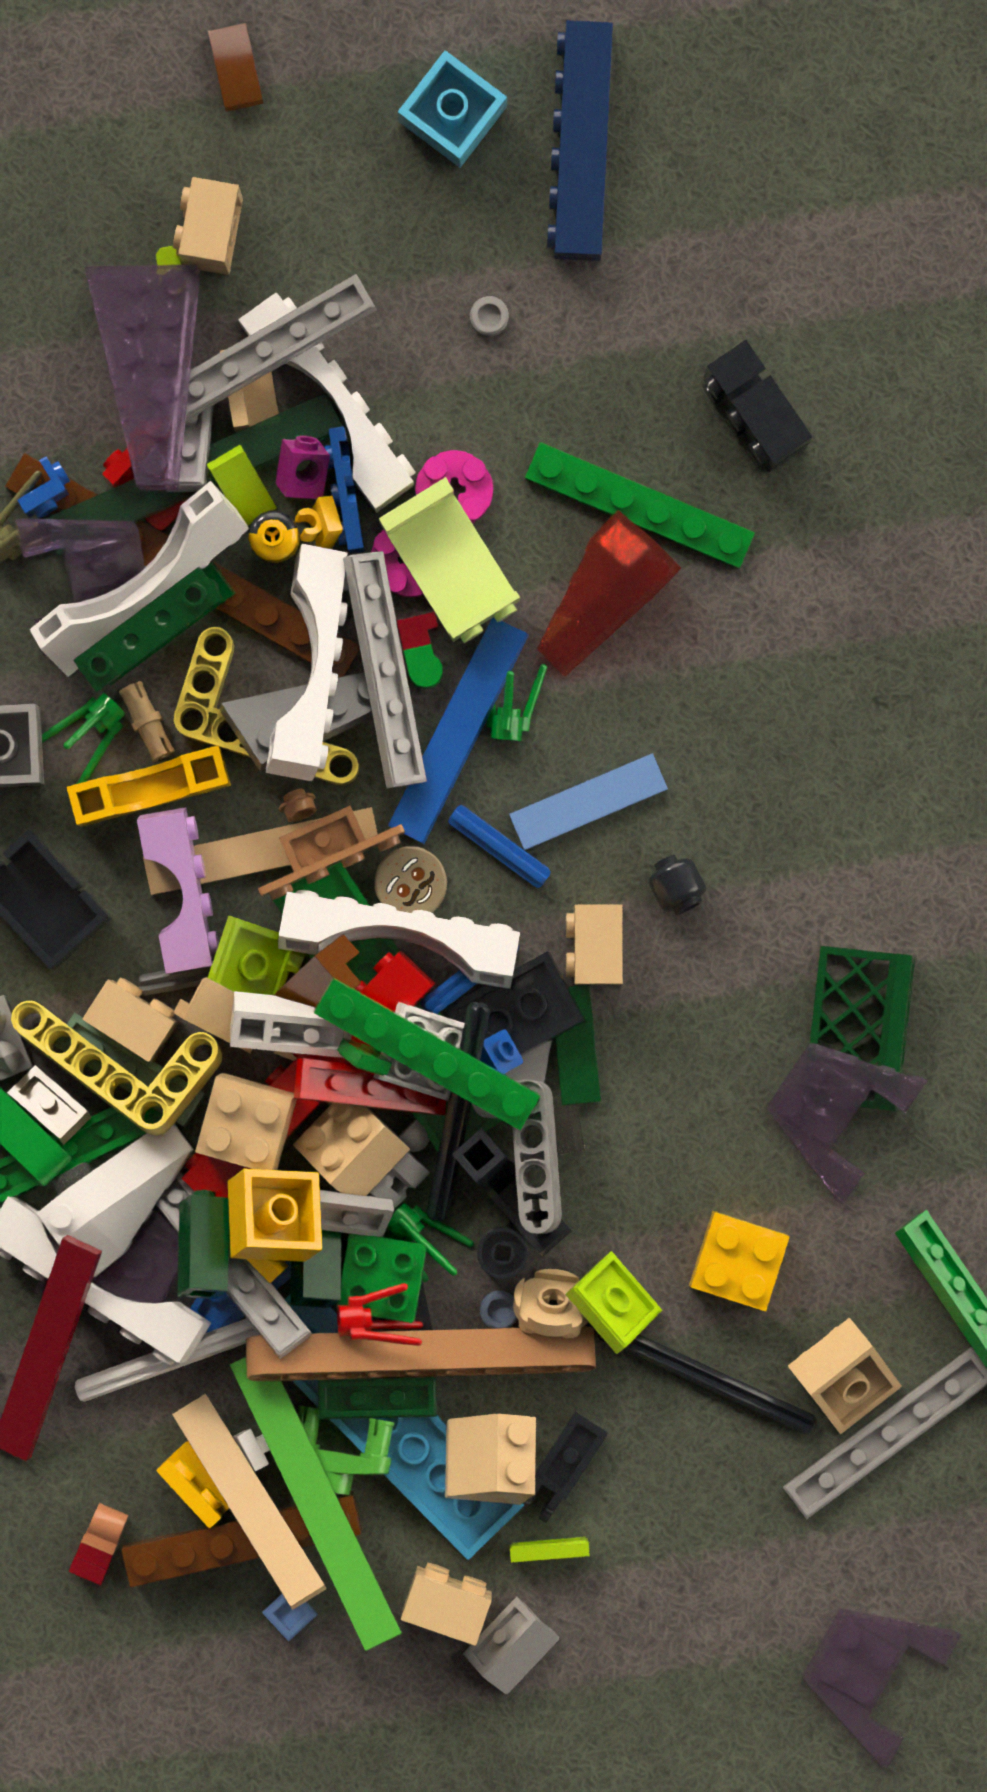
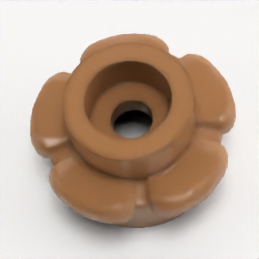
(298, 805)

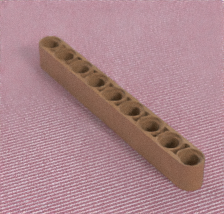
(440, 1354)

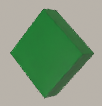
(364, 1057)

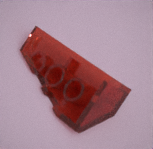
(612, 583)

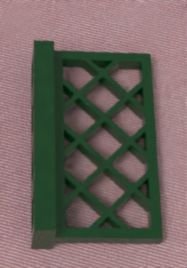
(895, 1008)

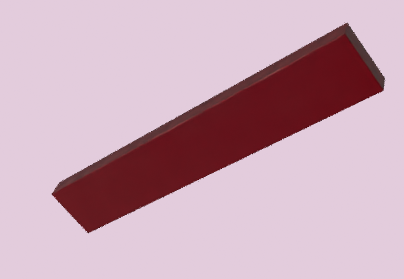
(47, 1346)

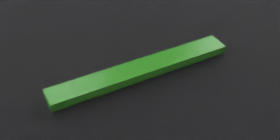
(319, 1508)

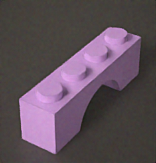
(169, 841)

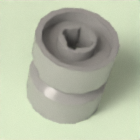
(405, 1174)

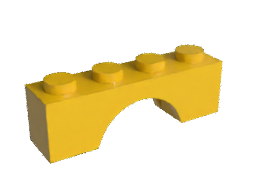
(148, 787)

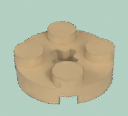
(537, 1315)

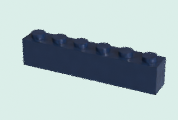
(582, 140)

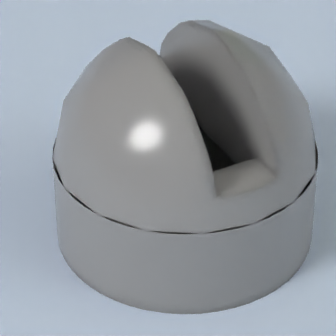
(415, 1136)

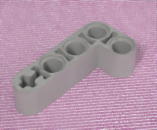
(527, 1158)

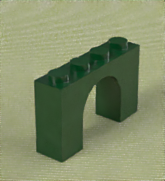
(204, 1256)

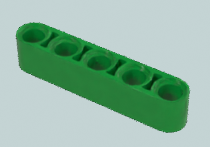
(29, 1142)

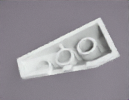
(118, 1195)

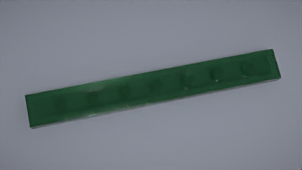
(260, 443)

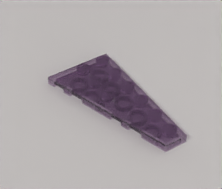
(148, 344)

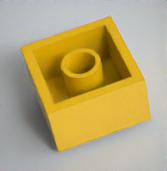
(274, 1215)
(739, 1261)

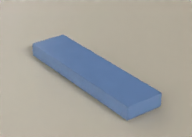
(588, 801)

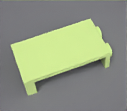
(449, 561)

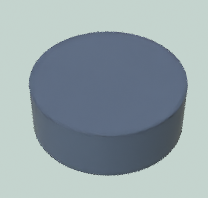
(498, 1309)

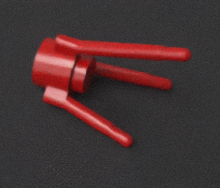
(357, 1321)

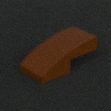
(235, 67)

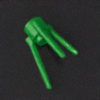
(102, 715)
(507, 722)
(406, 1226)

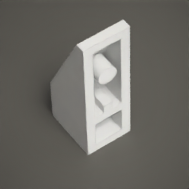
(282, 1026)

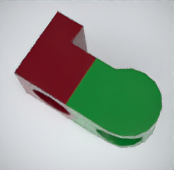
(423, 666)

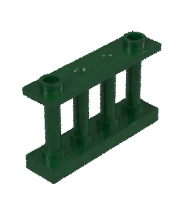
(154, 626)

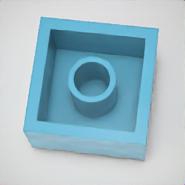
(452, 109)

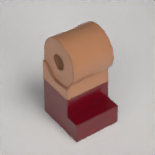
(99, 1544)

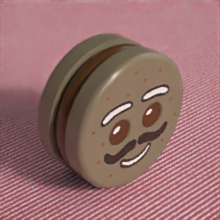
(411, 880)

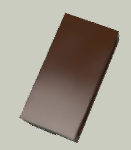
(313, 978)

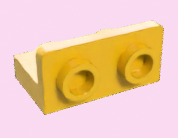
(193, 1484)

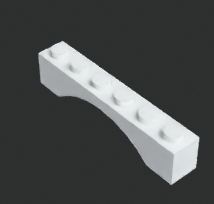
(375, 467)
(202, 531)
(317, 591)
(479, 951)
(166, 1326)

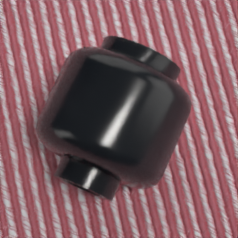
(677, 884)

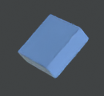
(286, 1620)

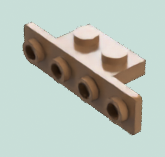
(324, 844)

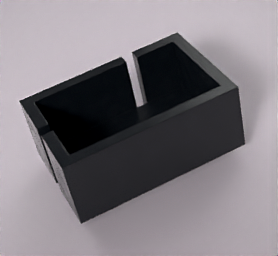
(755, 407)
(44, 902)

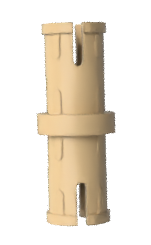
(147, 721)

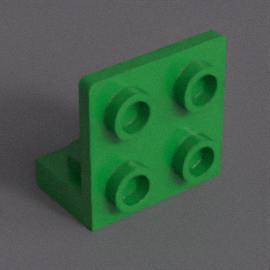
(380, 1263)

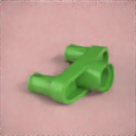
(342, 1466)

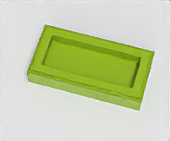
(241, 484)
(549, 1549)

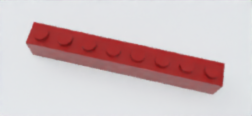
(396, 982)

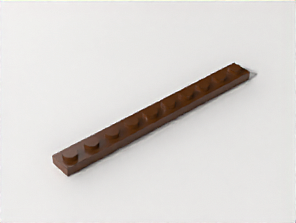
(248, 606)

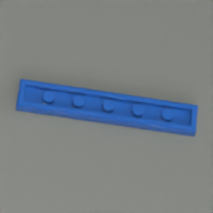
(459, 728)

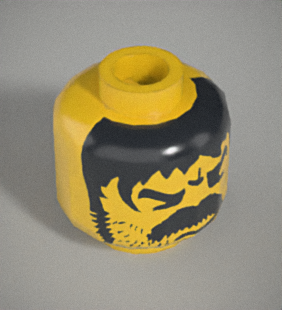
(275, 550)

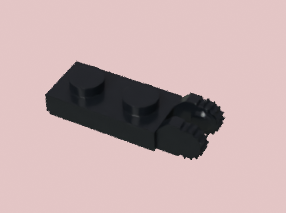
(567, 1461)

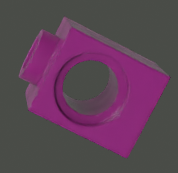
(307, 482)

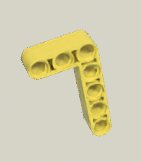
(214, 719)
(113, 1074)

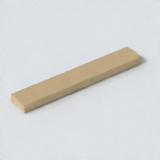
(242, 855)
(249, 1502)

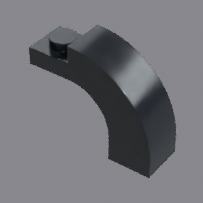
(497, 1177)

